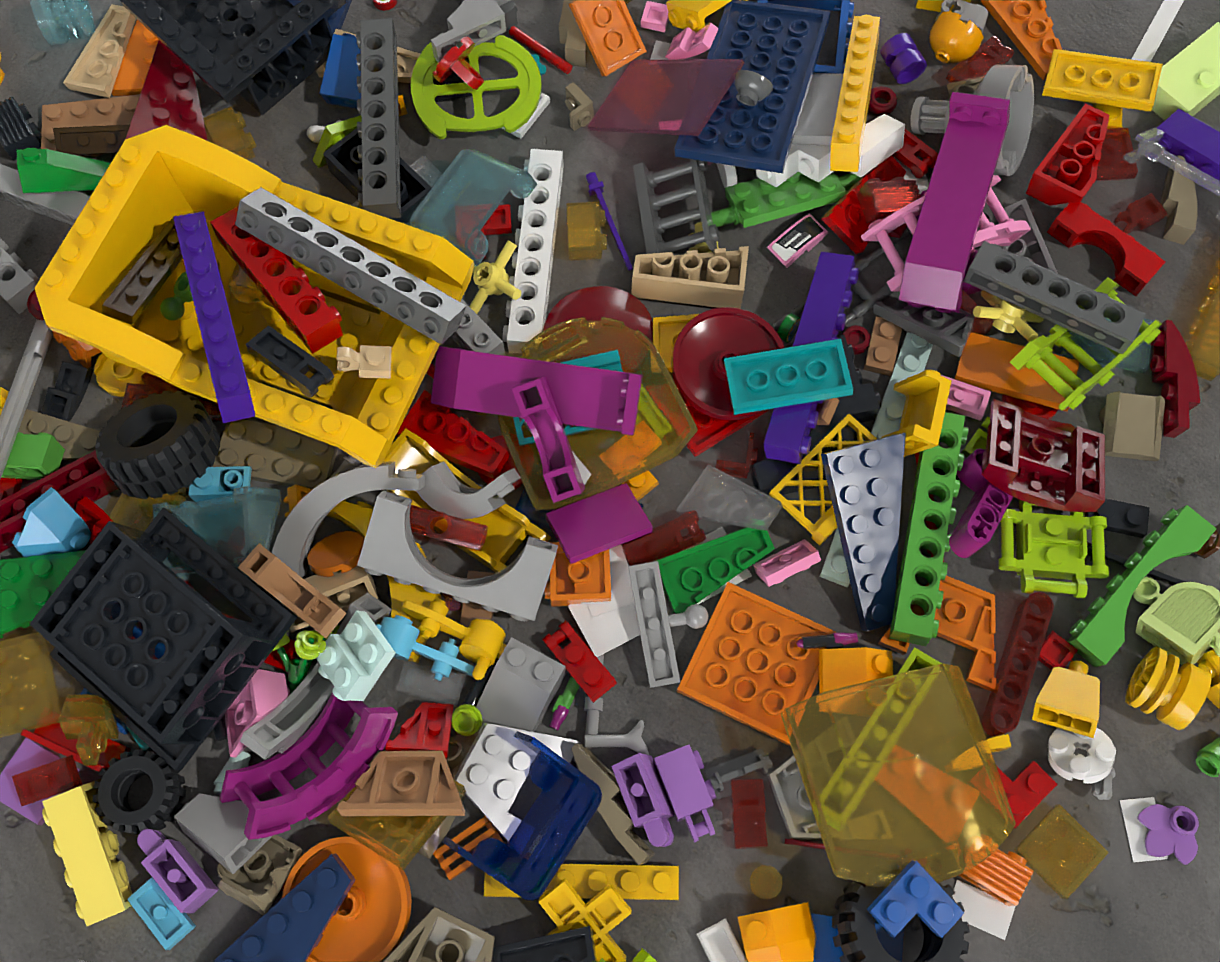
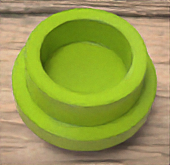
(467, 719)

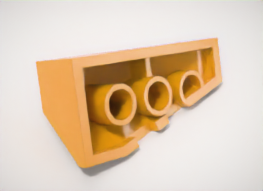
(779, 935)

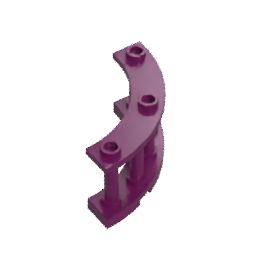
(331, 783)

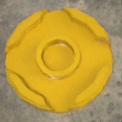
(114, 376)

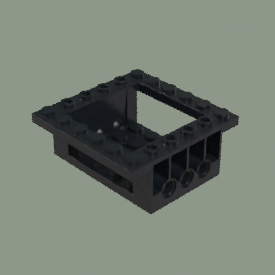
(261, 68)
(207, 656)

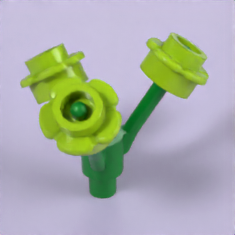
(308, 647)

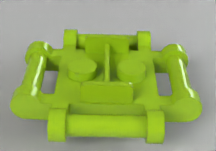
(1052, 549)

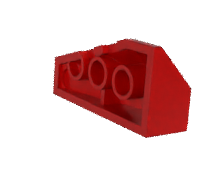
(1073, 161)

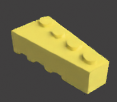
(88, 854)

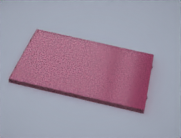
(666, 96)

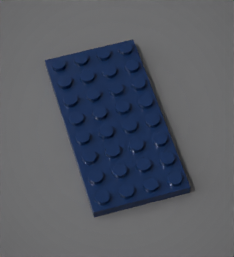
(784, 49)

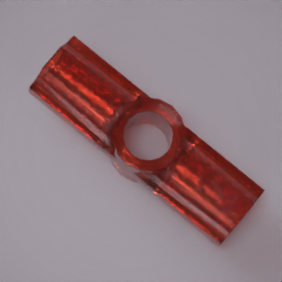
(459, 530)

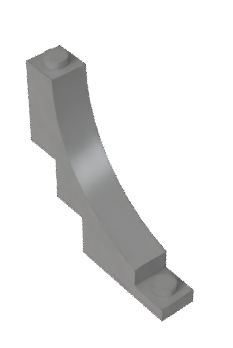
(473, 18)

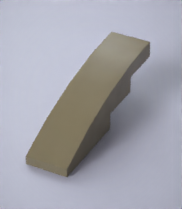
(612, 807)

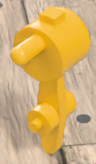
(480, 641)

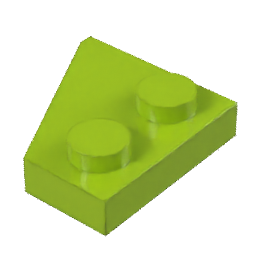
(333, 134)

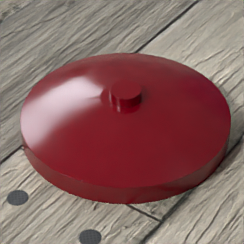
(602, 302)
(701, 351)

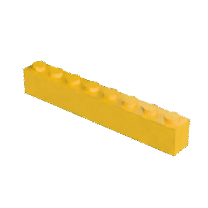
(855, 94)

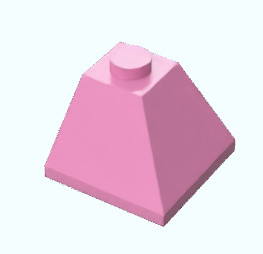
(256, 701)

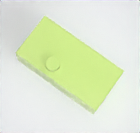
(1190, 77)

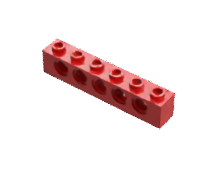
(281, 284)

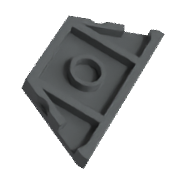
(944, 330)

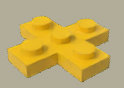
(600, 913)

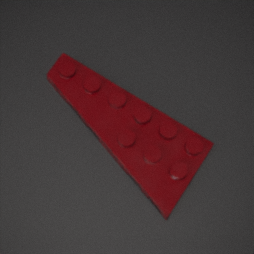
(168, 97)

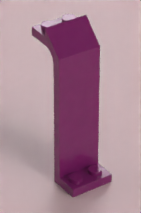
(954, 202)
(580, 393)

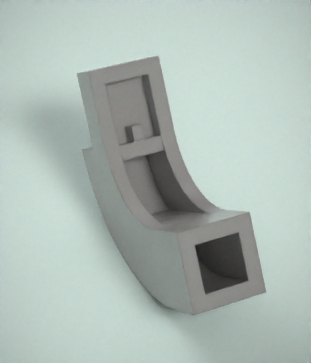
(455, 499)

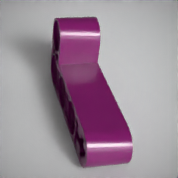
(982, 512)

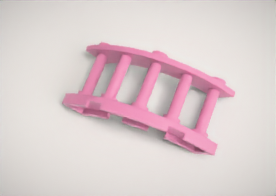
(1002, 234)

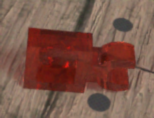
(1142, 212)

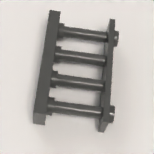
(650, 204)

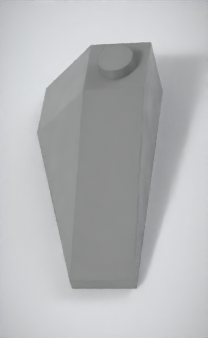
(1031, 244)

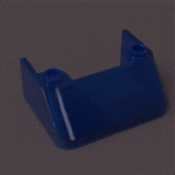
(547, 829)

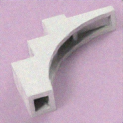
(880, 141)

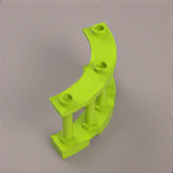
(1041, 350)

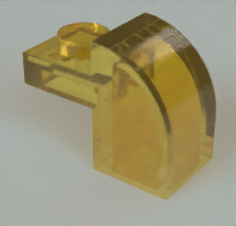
(90, 722)

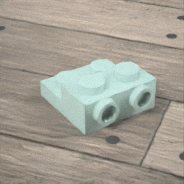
(355, 658)

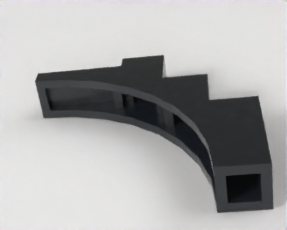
(861, 405)

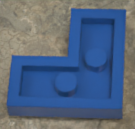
(914, 894)

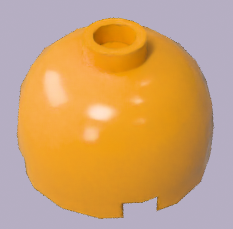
(954, 39)

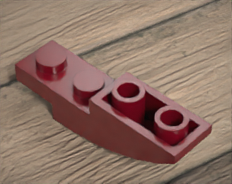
(1175, 369)

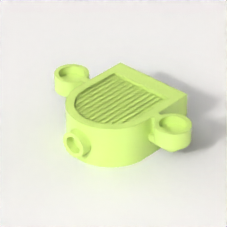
(1180, 619)

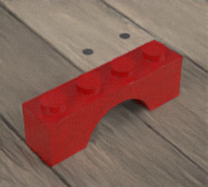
(1132, 261)

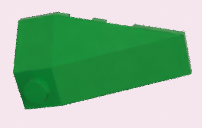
(57, 171)

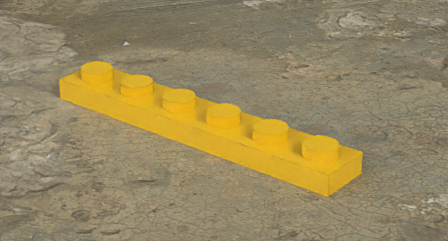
(588, 880)

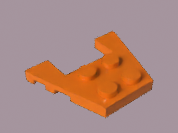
(966, 620)

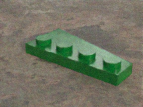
(708, 566)

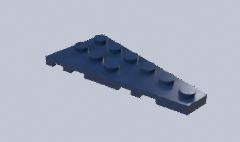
(297, 920)

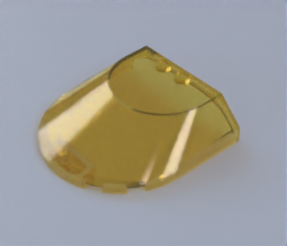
(610, 457)

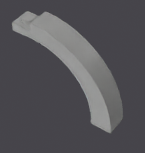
(303, 521)
(305, 704)

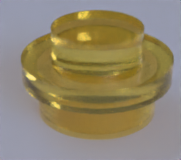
(766, 882)

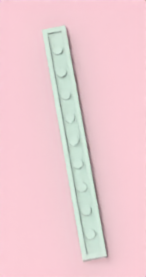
(910, 362)

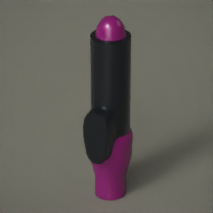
(829, 641)

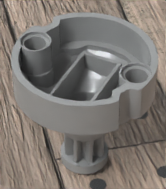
(1000, 82)

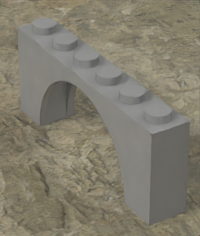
(393, 552)

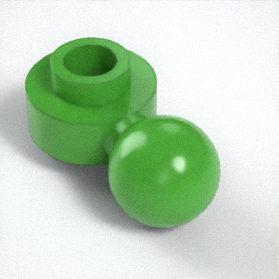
(173, 307)

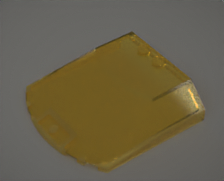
(900, 776)

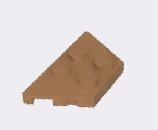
(405, 786)

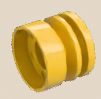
(1169, 688)

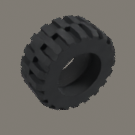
(158, 444)
(859, 937)

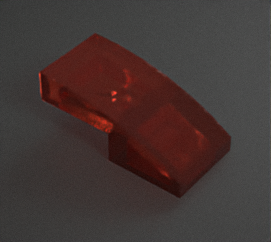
(748, 814)

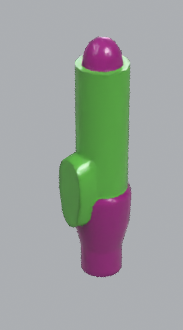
(563, 704)

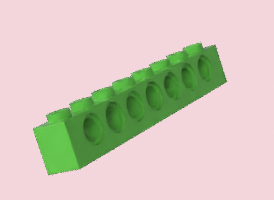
(905, 624)

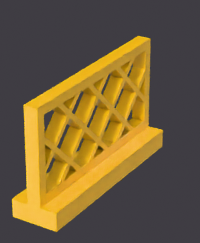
(827, 523)

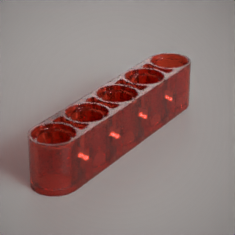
(1028, 654)

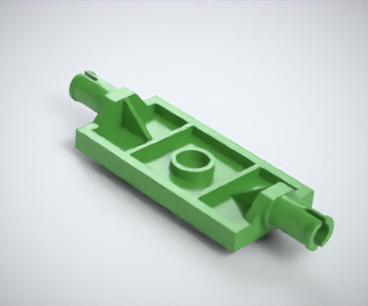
(761, 202)

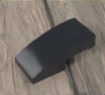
(68, 392)

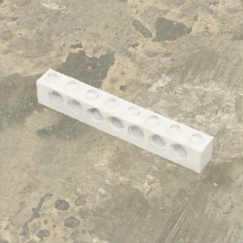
(547, 166)

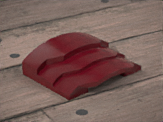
(1044, 460)

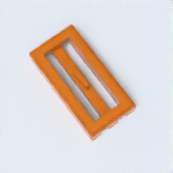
(444, 863)

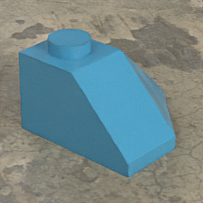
(51, 527)

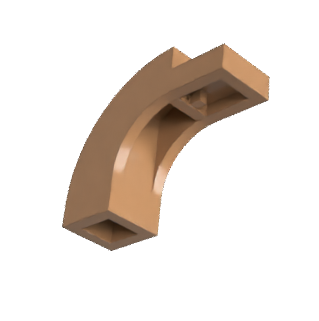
(292, 590)

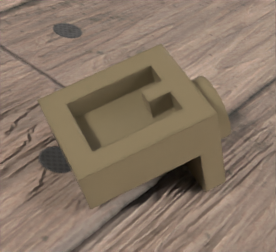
(579, 105)

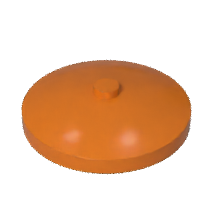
(373, 911)

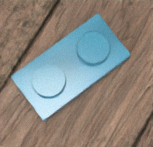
(160, 914)

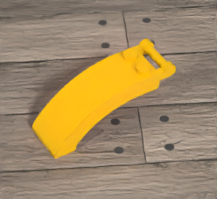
(505, 524)

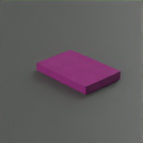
(598, 523)

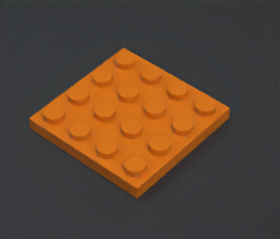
(752, 661)

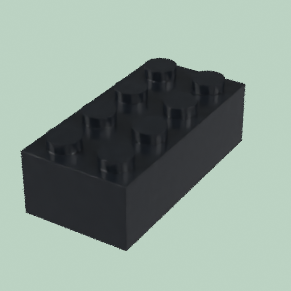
(344, 165)

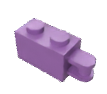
(686, 788)
(645, 797)
(175, 871)

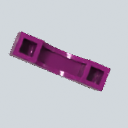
(551, 440)

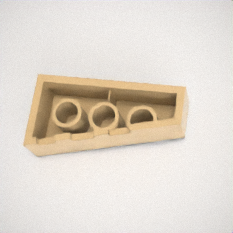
(692, 278)

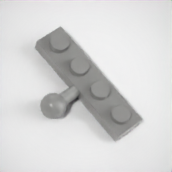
(656, 623)

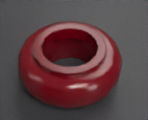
(886, 94)

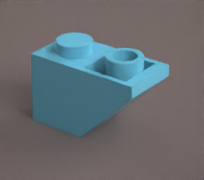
(219, 482)

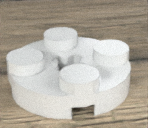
(1090, 768)

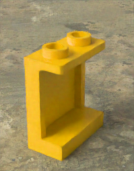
(692, 12)
(923, 410)

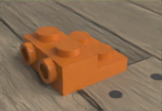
(580, 581)

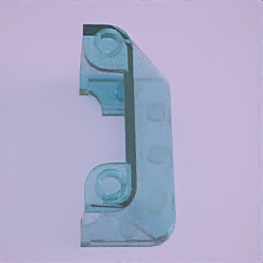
(467, 198)
(228, 523)

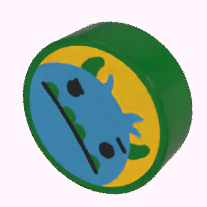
(788, 327)

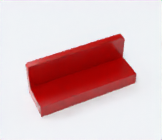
(54, 738)

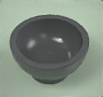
(751, 87)

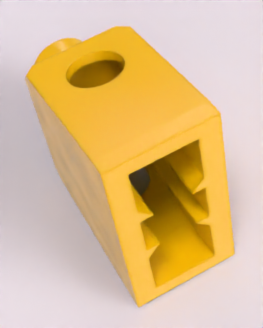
(1070, 700)

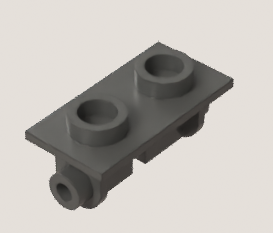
(749, 766)

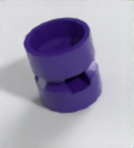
(903, 58)

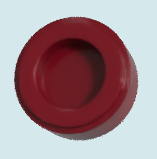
(858, 338)

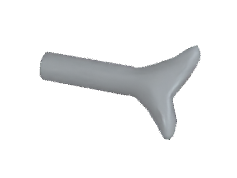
(630, 740)

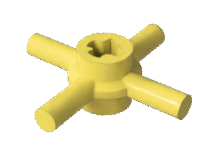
(493, 278)
(1007, 316)

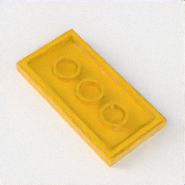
(1102, 80)

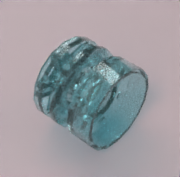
(58, 16)

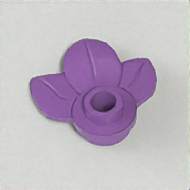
(1165, 834)

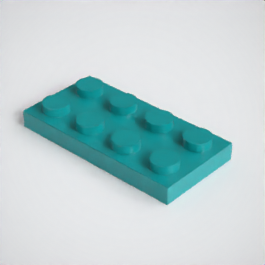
(788, 376)

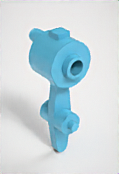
(403, 638)

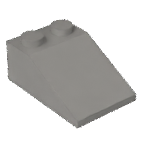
(520, 687)

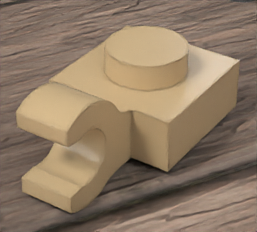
(371, 361)

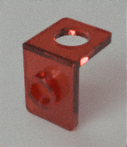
(742, 469)

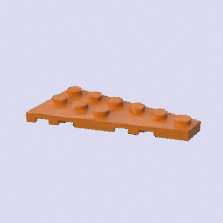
(1028, 29)

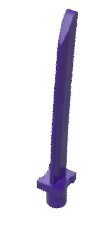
(596, 188)

